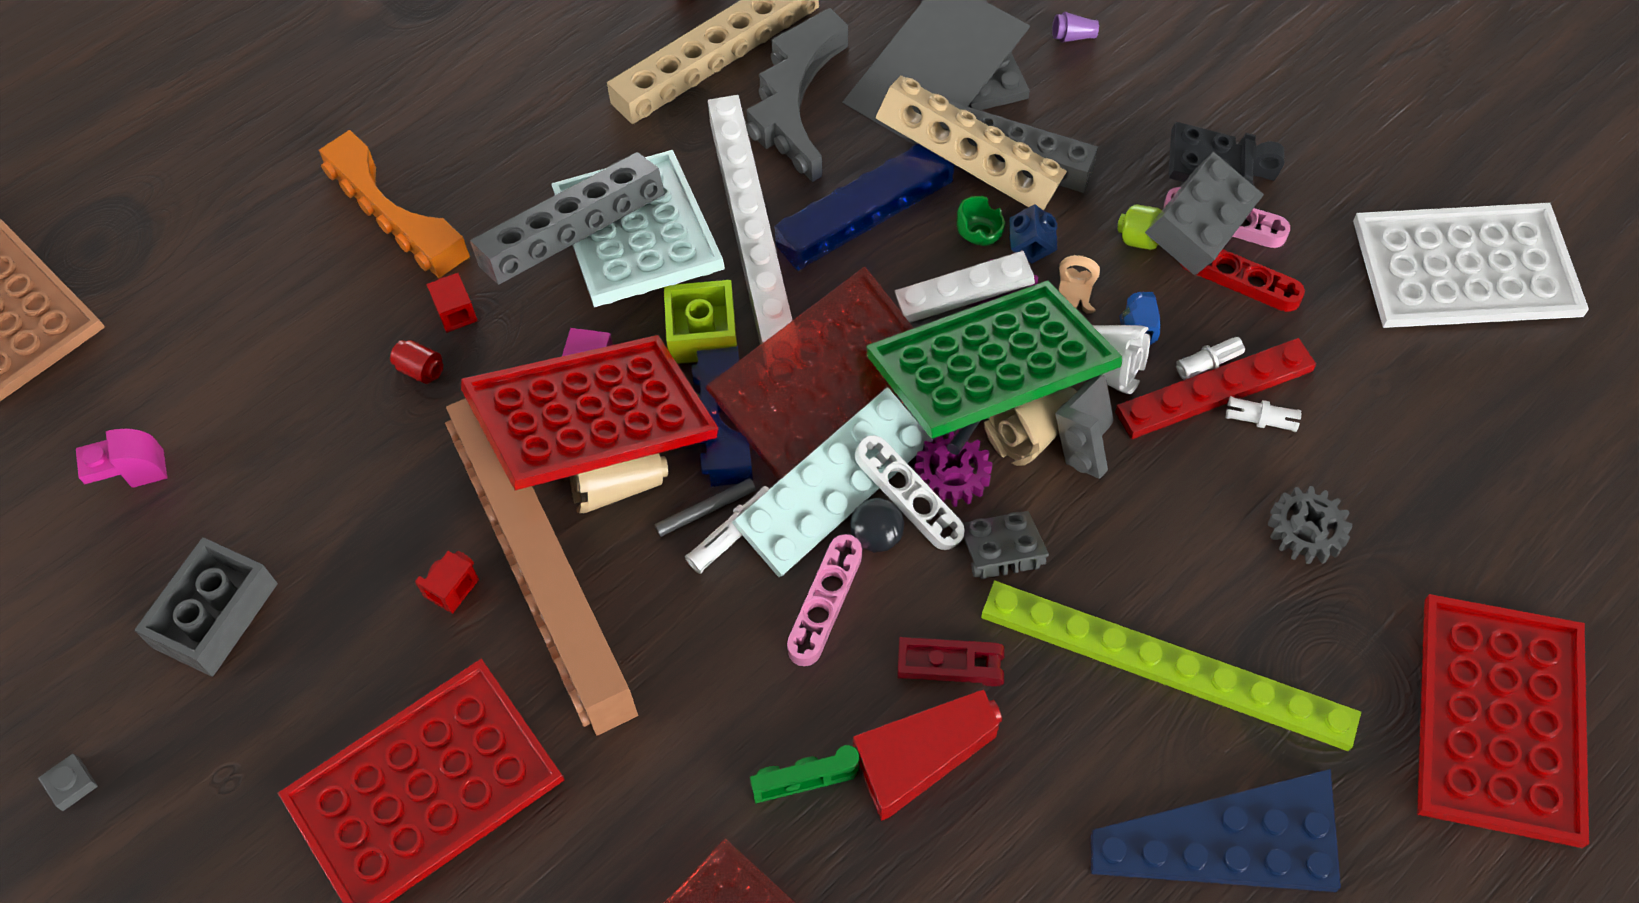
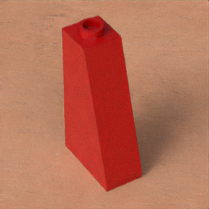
(922, 748)

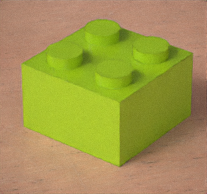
(699, 318)

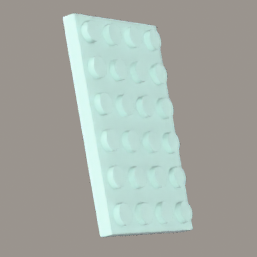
(651, 245)

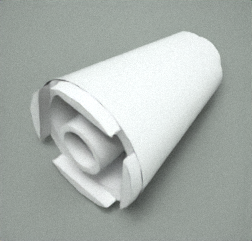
(1133, 346)

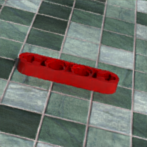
(1245, 269)

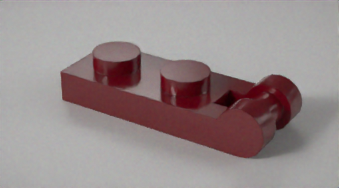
(950, 660)

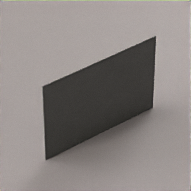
(946, 49)

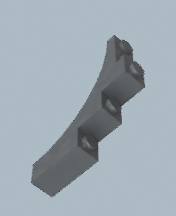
(796, 60)

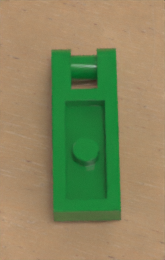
(805, 775)

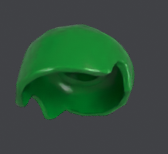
(979, 222)

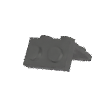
(1083, 423)

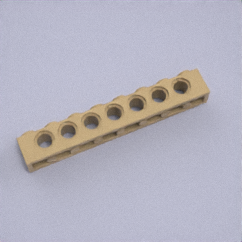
(701, 54)

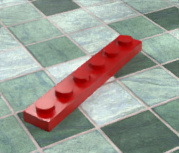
(1214, 388)

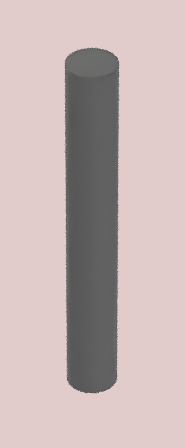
(705, 507)

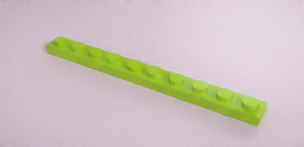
(1173, 666)

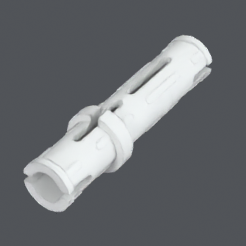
(720, 539)

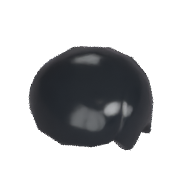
(877, 525)

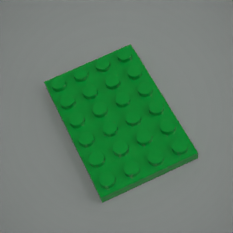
(992, 358)

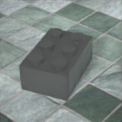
(1204, 214)
(206, 606)

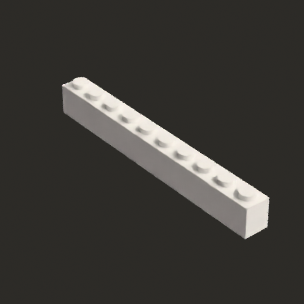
(749, 217)

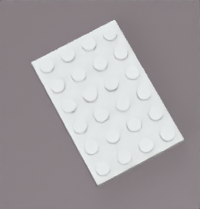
(1468, 265)

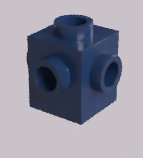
(1033, 233)

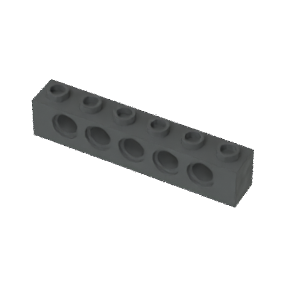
(1071, 155)
(567, 217)

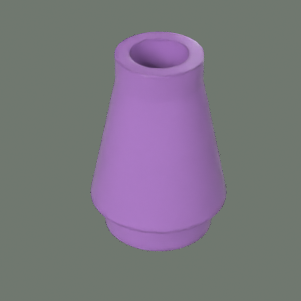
(1073, 27)

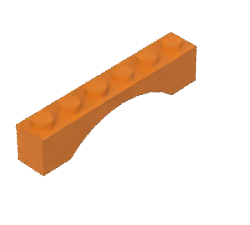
(430, 239)

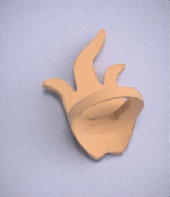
(1078, 285)

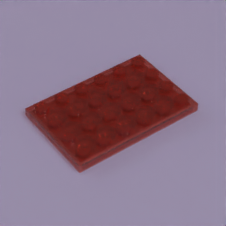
(810, 373)

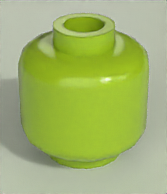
(1134, 225)

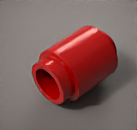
(416, 361)

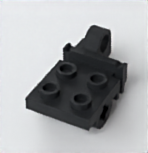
(1194, 144)

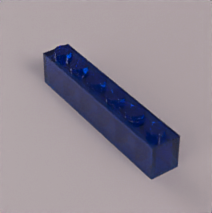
(861, 205)

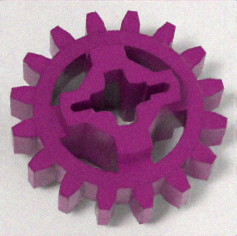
(953, 474)

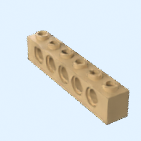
(953, 143)

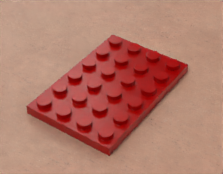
(587, 411)
(1504, 721)
(420, 788)

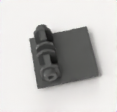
(1002, 542)

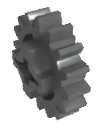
(1309, 525)

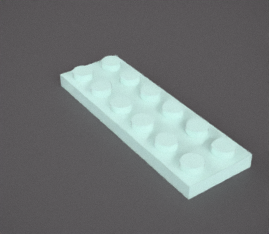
(827, 484)

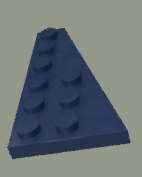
(1250, 838)

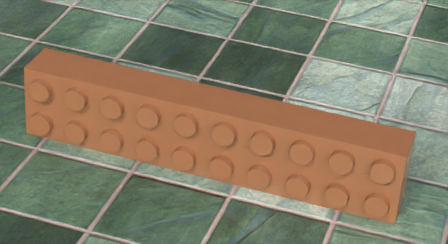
(545, 581)

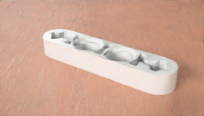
(904, 496)

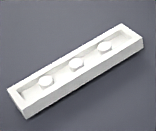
(965, 287)

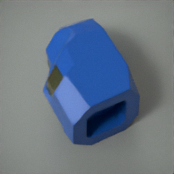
(1143, 311)

